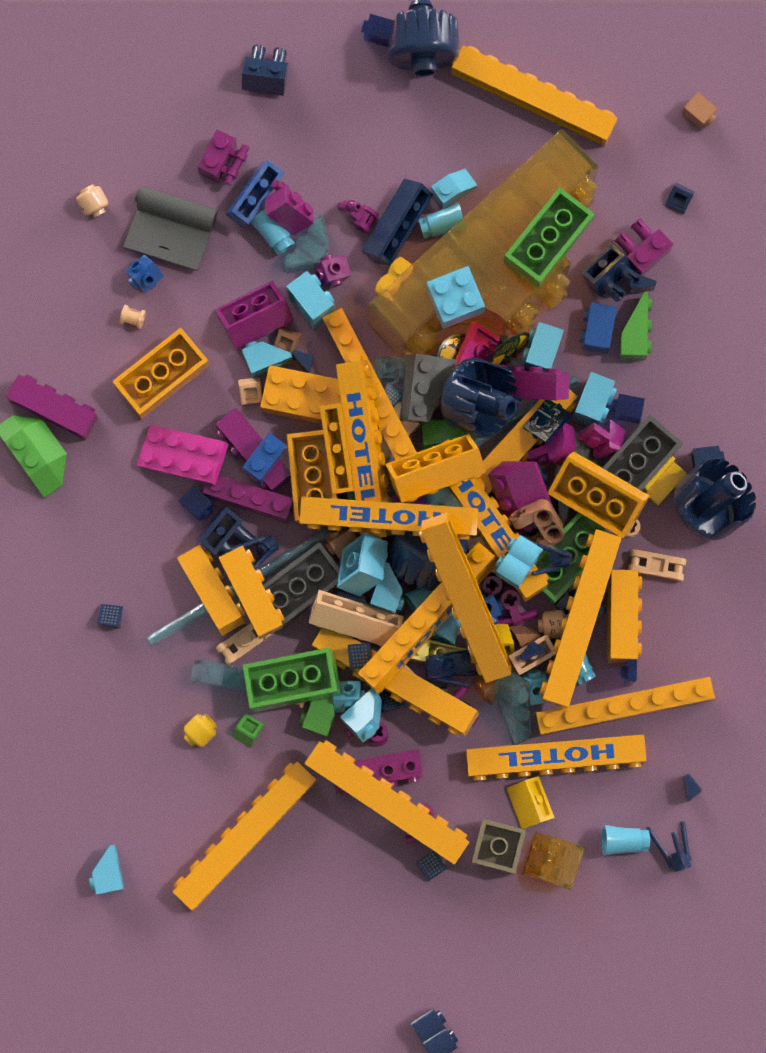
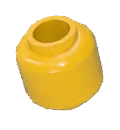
(200, 730)

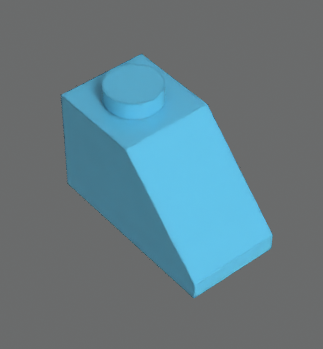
(452, 188)
(261, 355)
(388, 593)
(364, 716)
(107, 873)

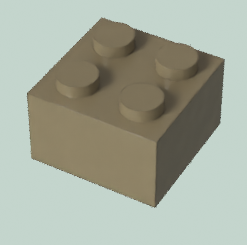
(498, 846)

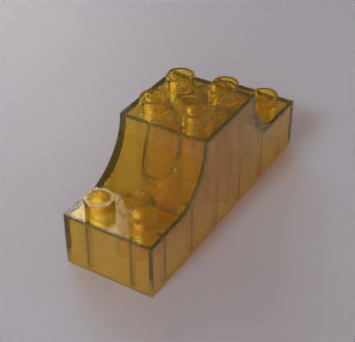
(404, 311)

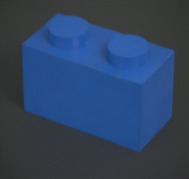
(598, 328)
(265, 458)

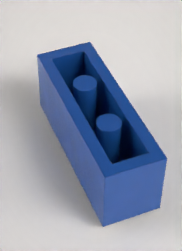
(254, 193)

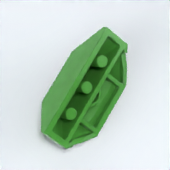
(36, 451)

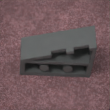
(423, 386)

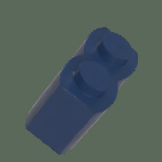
(433, 1032)

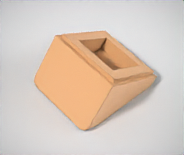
(250, 391)

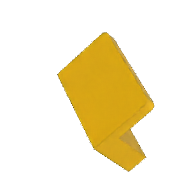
(664, 481)
(530, 802)

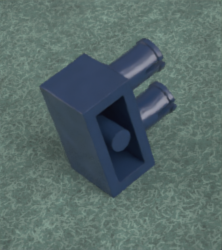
(263, 74)
(607, 270)
(220, 529)

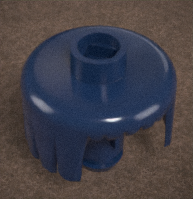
(424, 40)
(478, 391)
(714, 499)
(411, 558)

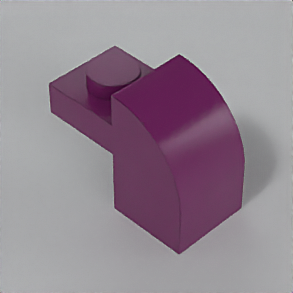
(603, 438)
(557, 449)

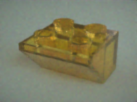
(553, 860)

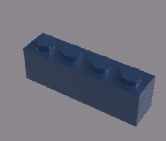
(397, 222)

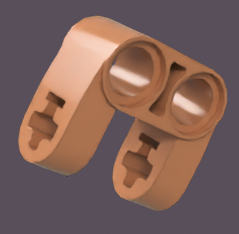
(529, 514)

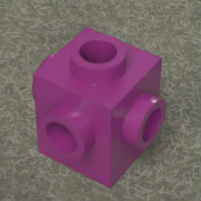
(332, 271)

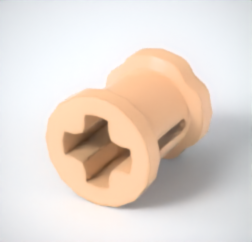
(132, 316)

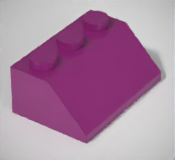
(254, 314)
(516, 486)

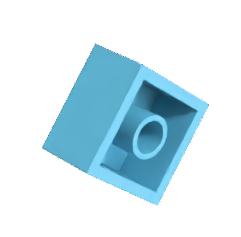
(455, 297)
(310, 299)
(543, 347)
(593, 400)
(362, 564)

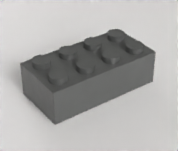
(643, 453)
(299, 583)

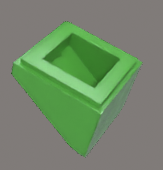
(247, 730)

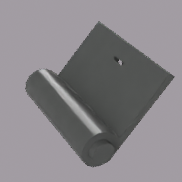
(172, 225)

